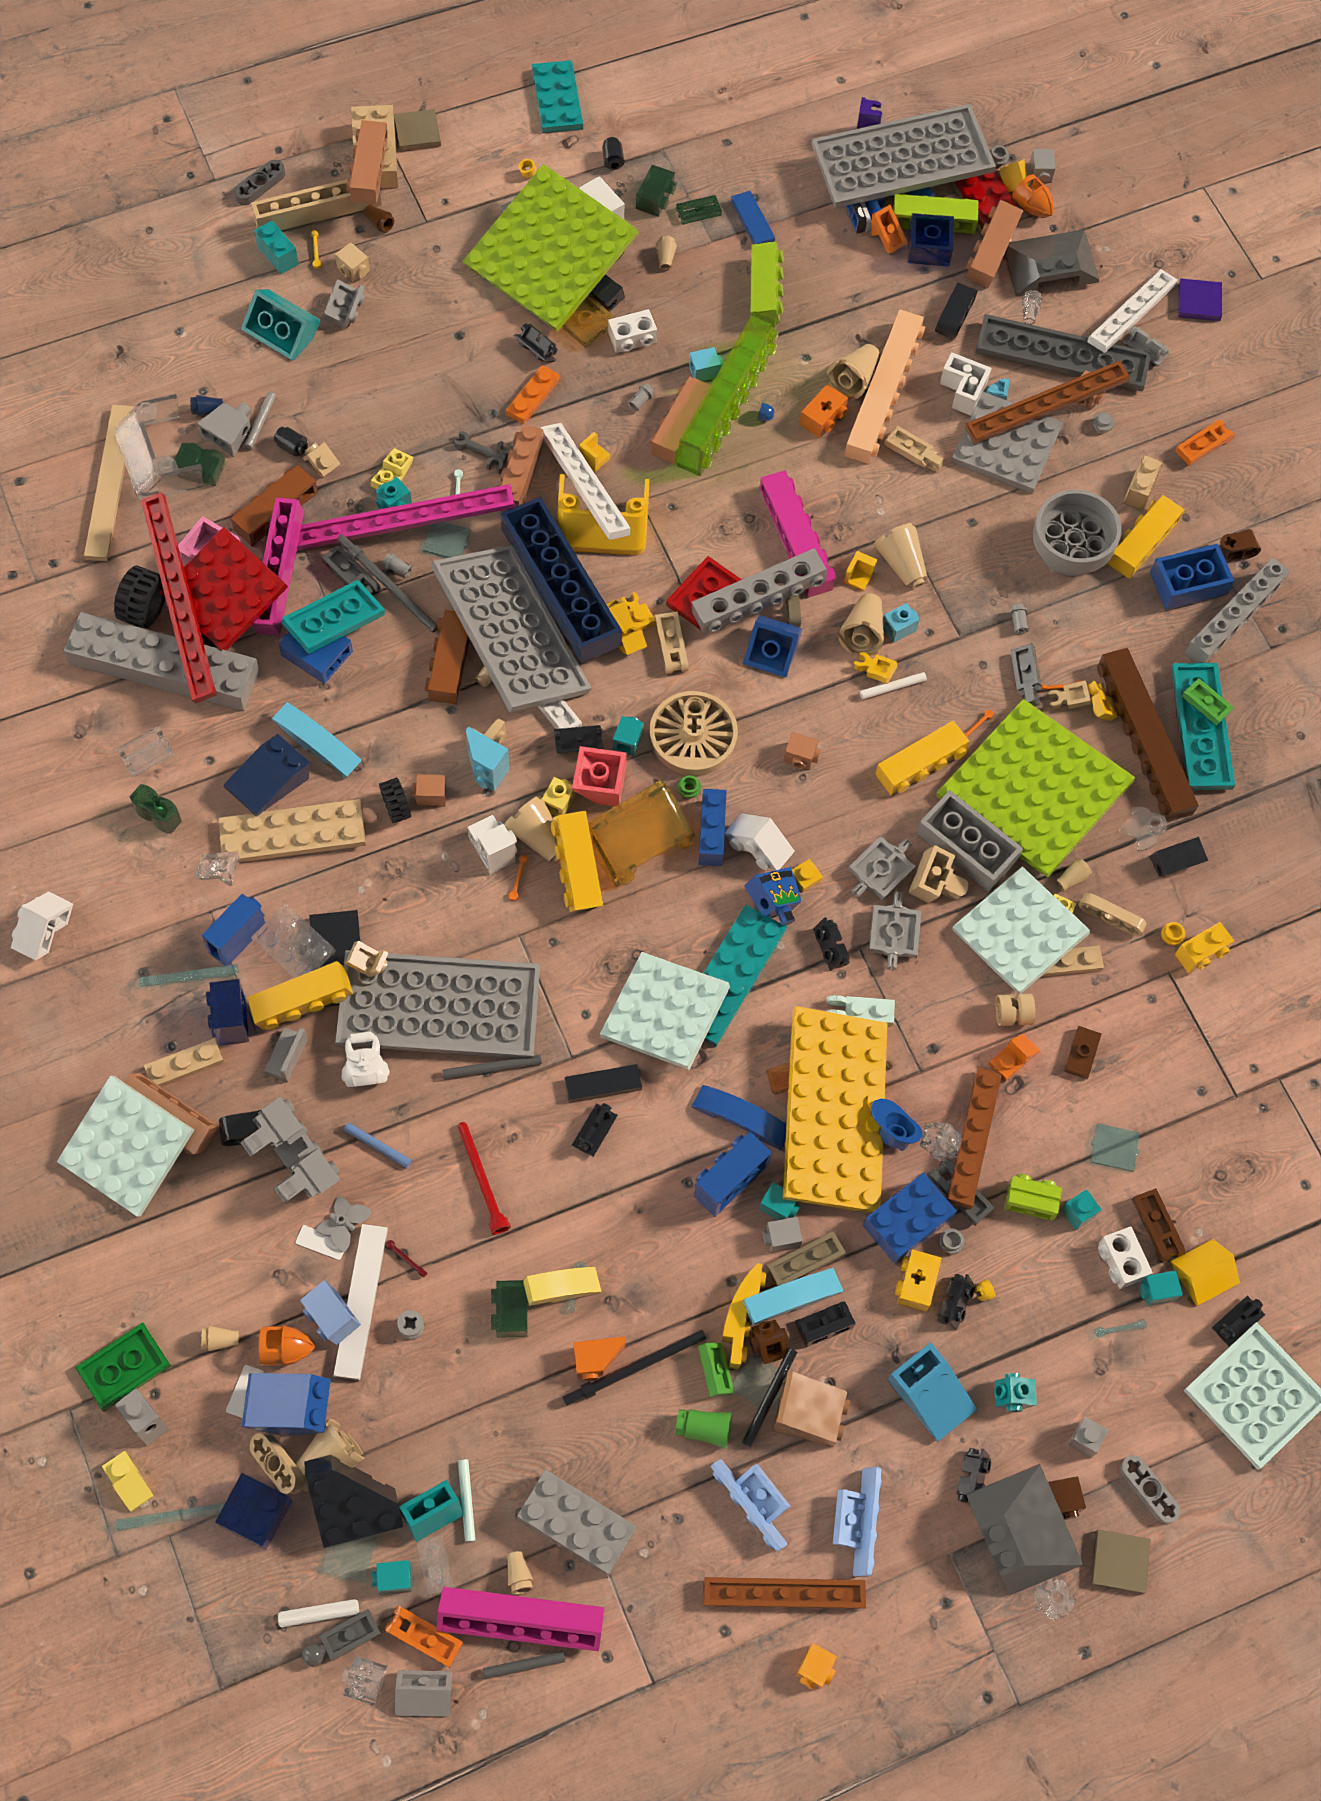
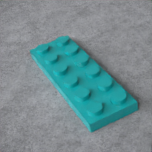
(1202, 742)
(740, 963)

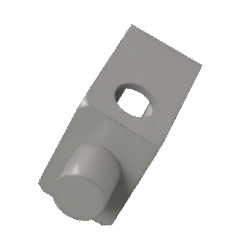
(226, 427)
(140, 1416)

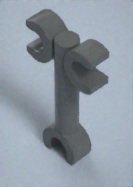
(495, 457)

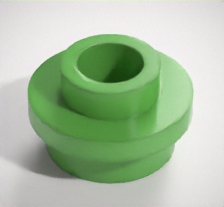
(689, 781)

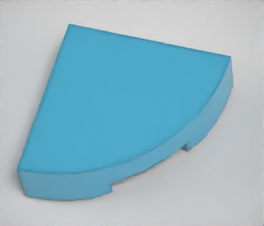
(999, 389)

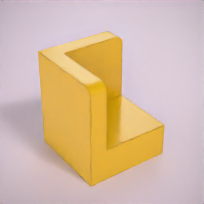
(1013, 174)
(594, 453)
(860, 571)

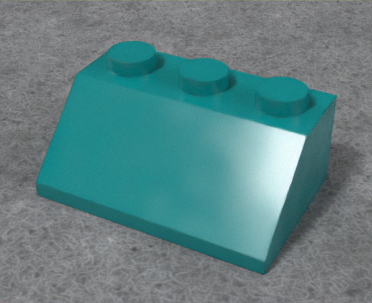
(279, 323)

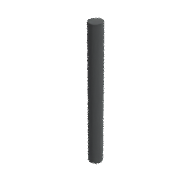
(491, 1066)

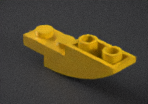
(736, 1325)

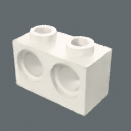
(632, 331)
(1131, 1256)

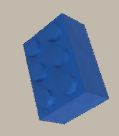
(1191, 576)
(731, 1173)
(909, 1218)

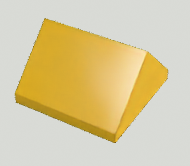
(1206, 1271)

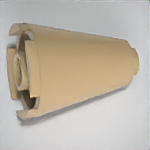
(854, 371)
(904, 554)
(864, 626)
(534, 828)
(331, 1443)

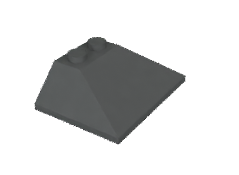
(1050, 259)
(1024, 1529)

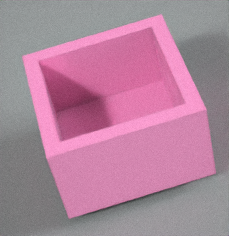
(197, 538)

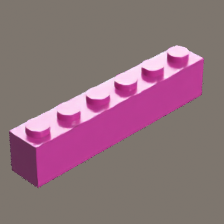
(793, 523)
(280, 559)
(520, 1618)

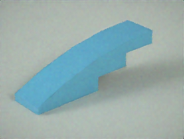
(316, 739)
(793, 1295)

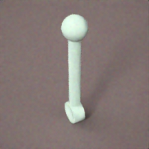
(458, 474)

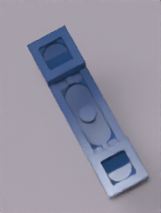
(742, 1114)

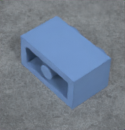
(330, 1313)

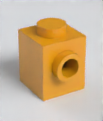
(816, 1667)

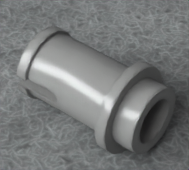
(637, 401)
(397, 565)
(1018, 614)

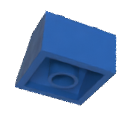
(772, 646)

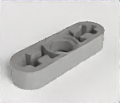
(1156, 1509)

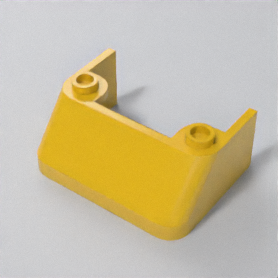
(586, 534)

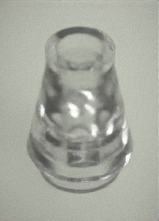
(1031, 304)

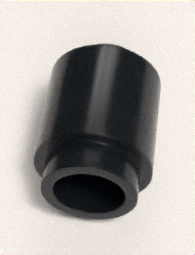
(613, 153)
(291, 441)

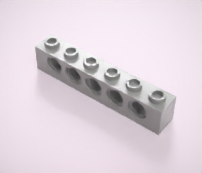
(764, 581)
(1237, 612)

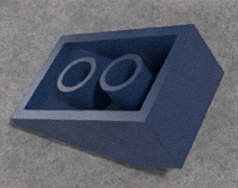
(268, 775)

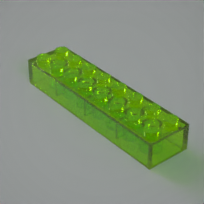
(727, 394)

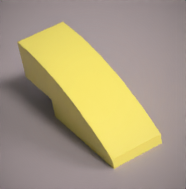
(561, 1285)

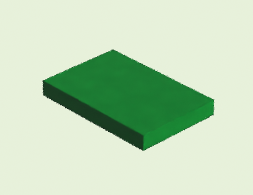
(123, 1366)

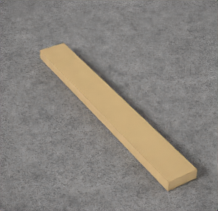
(107, 492)

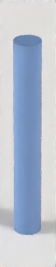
(377, 1145)

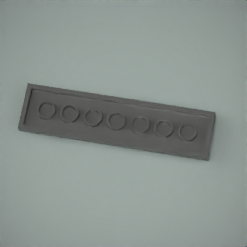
(1057, 350)

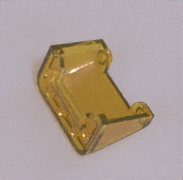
(639, 832)

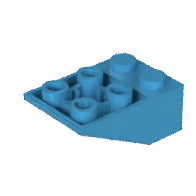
(932, 1392)

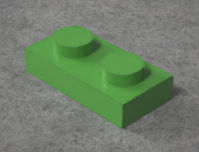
(1207, 701)
(716, 1369)

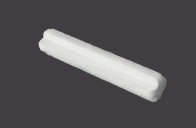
(318, 1613)

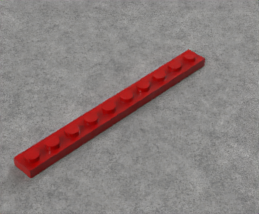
(178, 598)

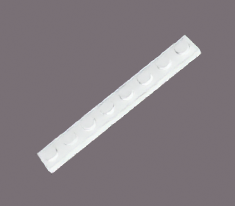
(585, 482)

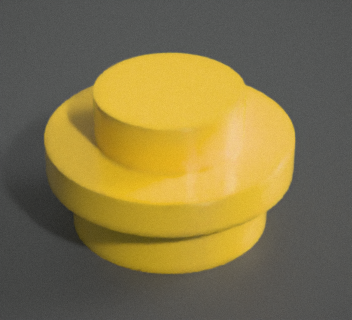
(1173, 933)

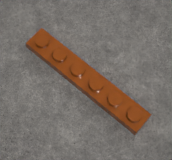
(974, 1138)
(784, 1593)

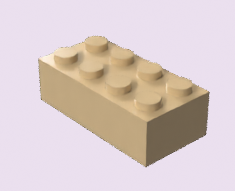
(380, 113)

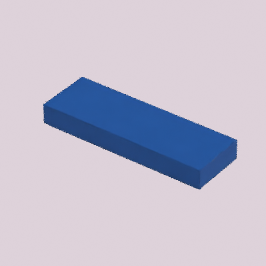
(752, 218)

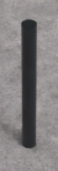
(769, 1397)

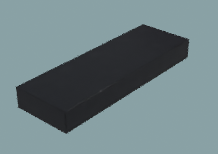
(603, 1083)

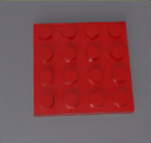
(229, 588)

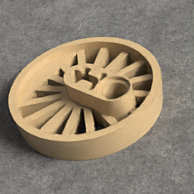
(682, 736)

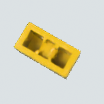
(927, 1268)

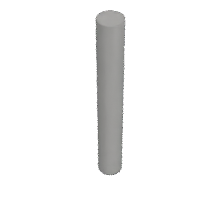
(262, 415)

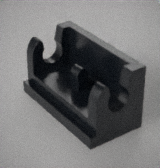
(608, 292)
(572, 738)
(1178, 857)
(825, 1324)

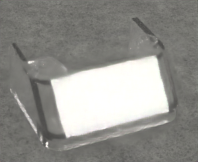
(147, 473)

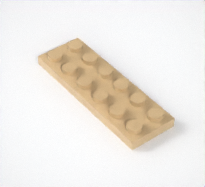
(293, 831)

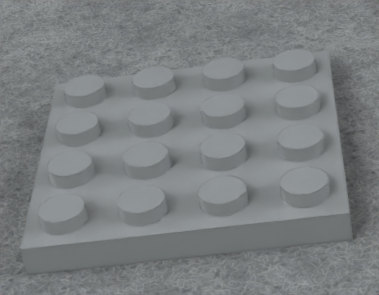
(1013, 456)

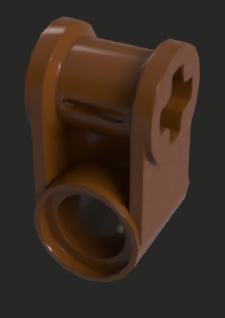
(1239, 545)

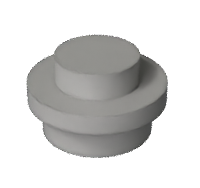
(999, 155)
(1103, 422)
(951, 1241)

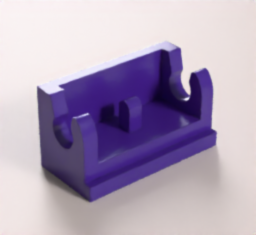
(867, 116)

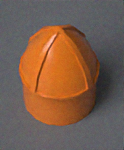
(1035, 199)
(283, 1345)

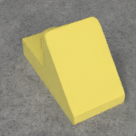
(127, 1481)

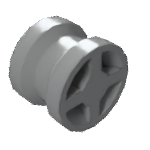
(413, 1329)

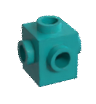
(392, 494)
(1015, 1393)

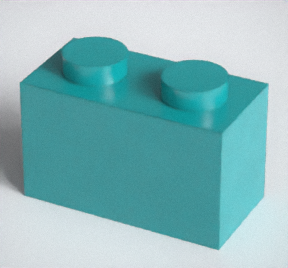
(276, 247)
(431, 1510)

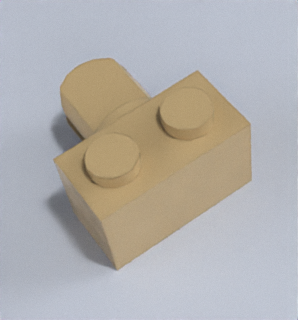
(936, 877)

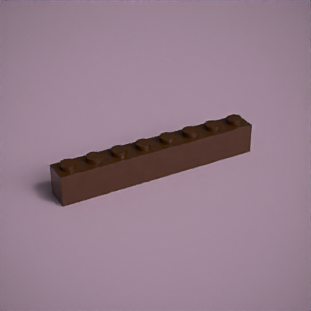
(1147, 735)

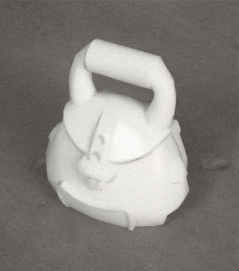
(366, 1064)

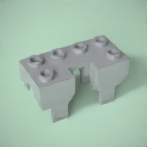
(288, 1135)

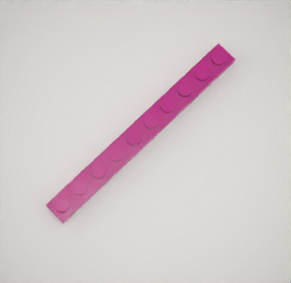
(406, 516)

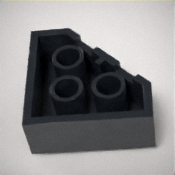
(349, 1501)

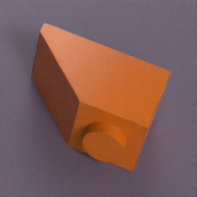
(596, 1356)

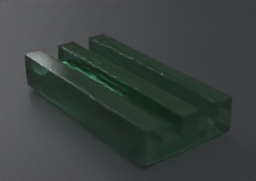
(700, 212)

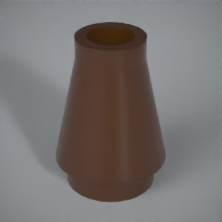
(380, 218)

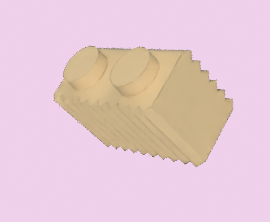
(1143, 482)

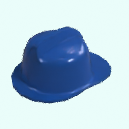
(896, 1126)

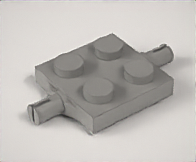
(881, 868)
(895, 931)

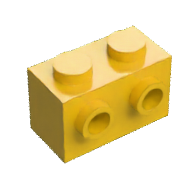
(1204, 947)

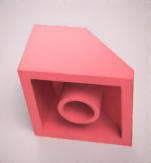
(600, 775)

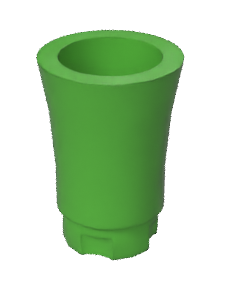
(704, 1426)

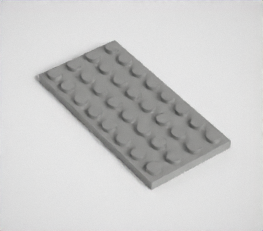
(903, 155)
(511, 628)
(444, 1006)

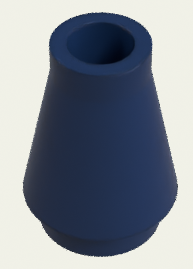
(204, 405)

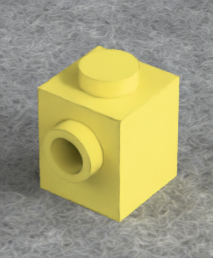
(559, 796)

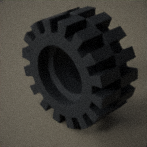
(395, 800)

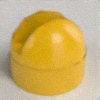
(526, 163)
(986, 1290)

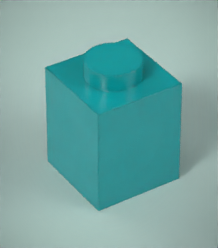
(628, 735)
(776, 1206)
(1081, 1209)
(1160, 1288)
(392, 1577)

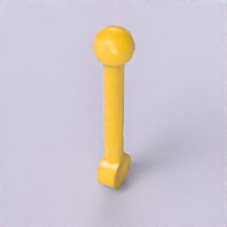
(316, 263)

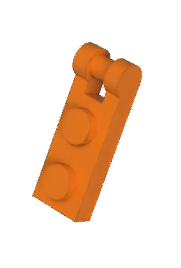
(1204, 442)
(424, 1637)

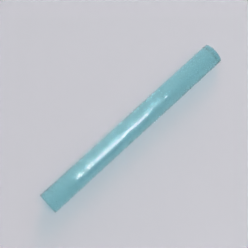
(189, 975)
(170, 1516)

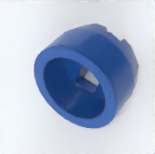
(766, 412)

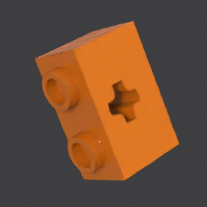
(823, 411)

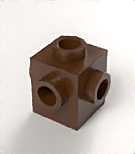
(769, 1341)

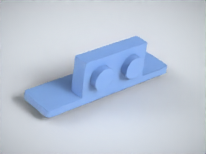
(758, 1499)
(857, 1520)

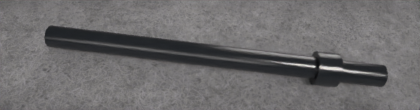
(588, 1389)

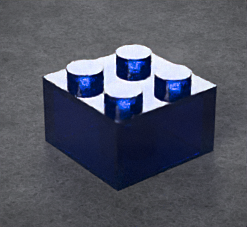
(930, 239)
(228, 1012)
(253, 1511)

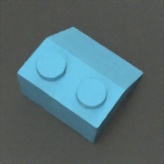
(487, 759)

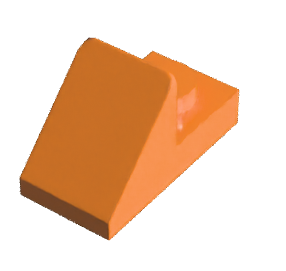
(887, 227)
(1014, 1056)

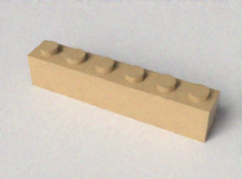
(307, 206)

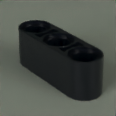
(956, 310)
(237, 1127)

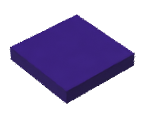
(1200, 299)

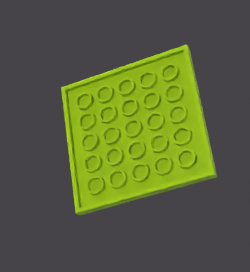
(550, 247)
(1039, 785)

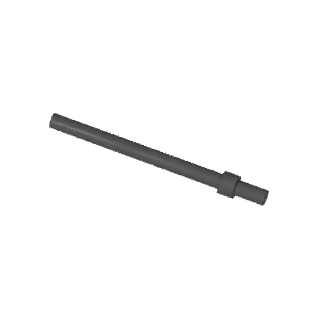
(356, 553)

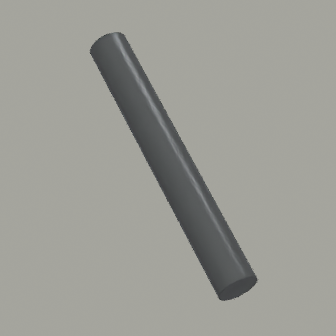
(523, 1665)

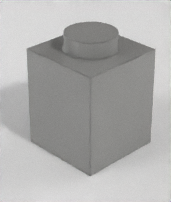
(1043, 164)
(783, 1235)
(1088, 1437)

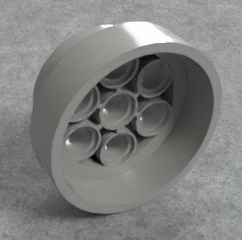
(1084, 512)

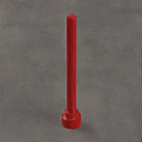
(498, 1223)

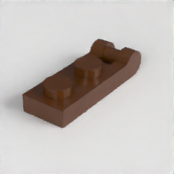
(1158, 1225)

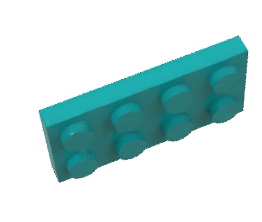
(557, 96)
(333, 616)

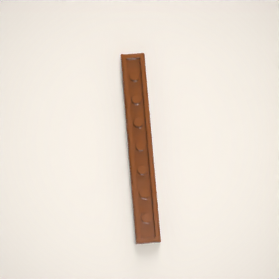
(1047, 402)

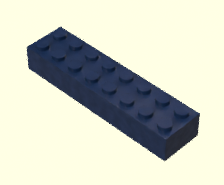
(561, 580)

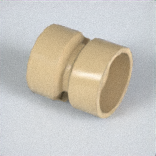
(1012, 1010)

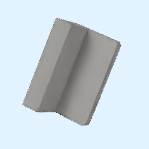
(286, 1054)
(423, 1693)

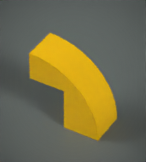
(631, 636)

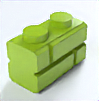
(1033, 1197)

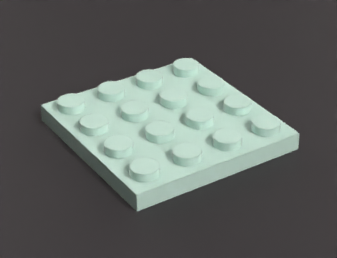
(1021, 930)
(665, 1010)
(125, 1145)
(1256, 1395)

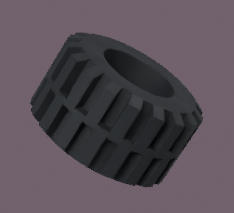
(139, 597)

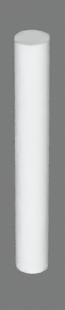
(894, 685)

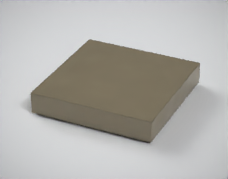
(417, 130)
(1121, 1561)

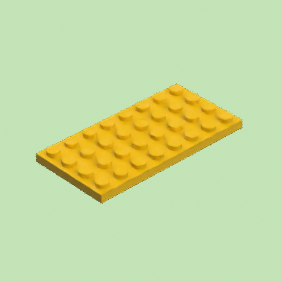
(830, 1128)

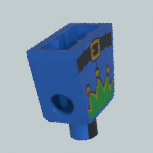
(775, 894)

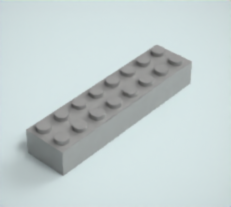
(155, 659)

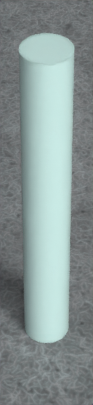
(466, 1500)

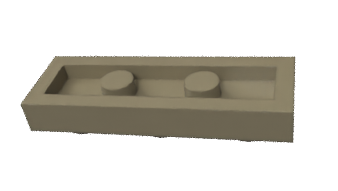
(806, 1259)

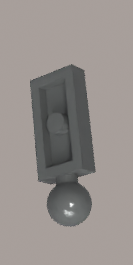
(342, 1639)

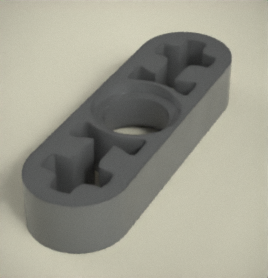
(258, 190)

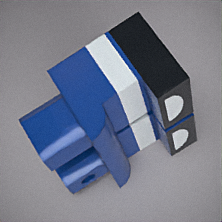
(862, 213)

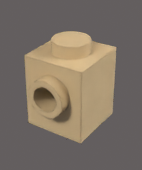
(352, 262)

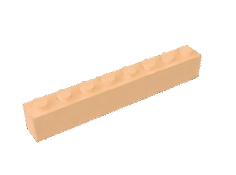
(884, 387)

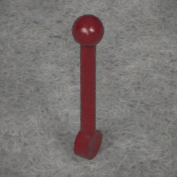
(390, 1245)

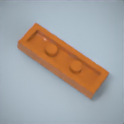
(533, 394)

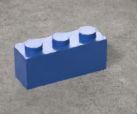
(712, 827)

